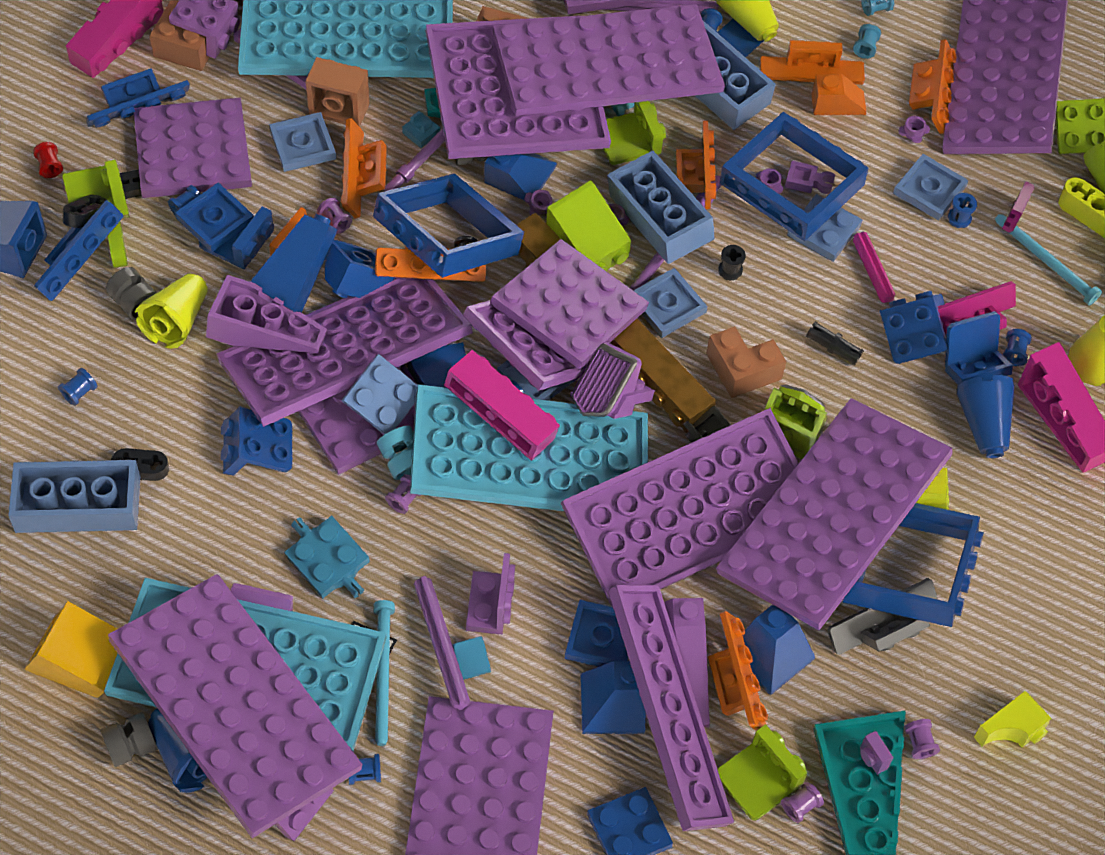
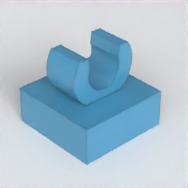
(420, 129)

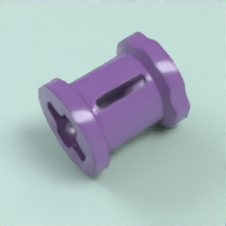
(334, 205)
(396, 500)
(922, 739)
(802, 802)

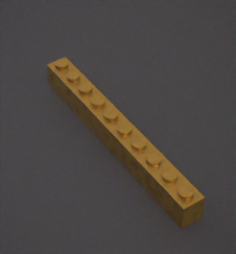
(673, 385)

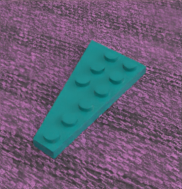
(862, 800)

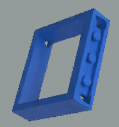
(775, 205)
(502, 234)
(918, 607)

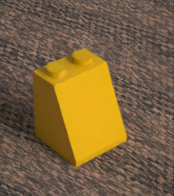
(75, 651)

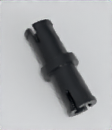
(834, 343)

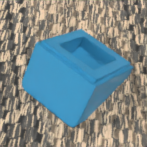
(472, 657)

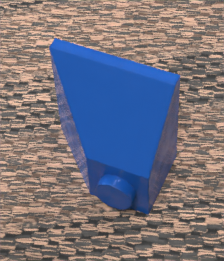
(518, 173)
(352, 270)
(776, 648)
(611, 700)

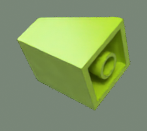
(590, 226)

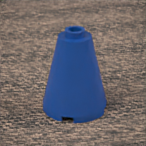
(988, 412)
(179, 762)

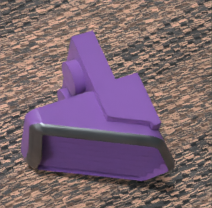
(611, 384)

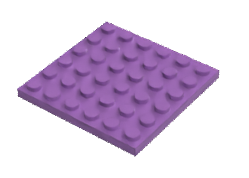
(478, 106)

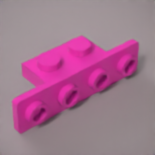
(989, 300)

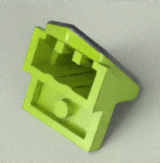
(799, 417)

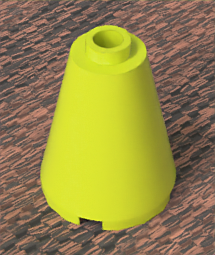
(753, 16)
(172, 311)
(1088, 354)

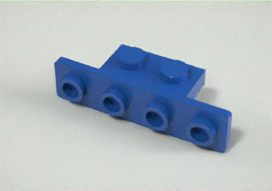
(132, 93)
(76, 249)

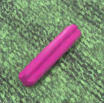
(874, 267)

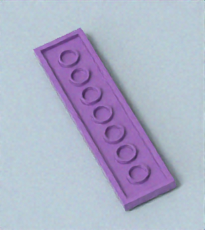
(670, 707)

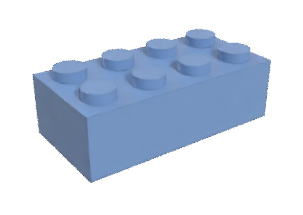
(745, 89)
(661, 207)
(74, 496)

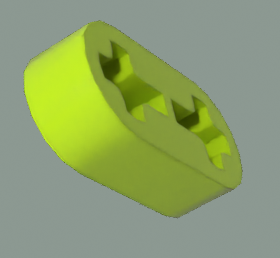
(117, 247)

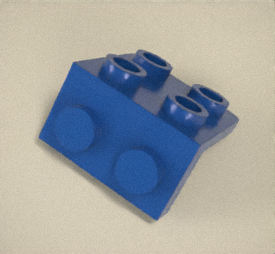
(247, 243)
(914, 327)
(974, 349)
(251, 443)

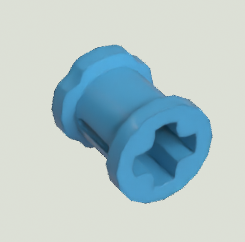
(871, 6)
(867, 40)

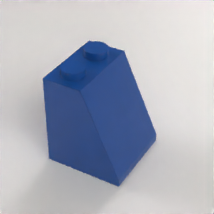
(20, 236)

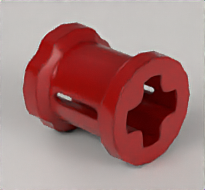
(49, 165)

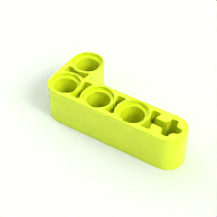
(1084, 204)

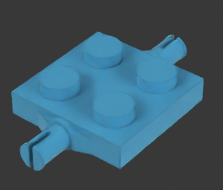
(327, 557)

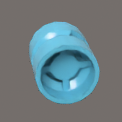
(394, 442)

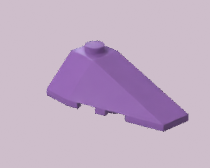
(252, 319)
(690, 633)

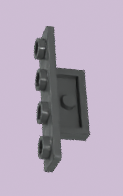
(879, 628)

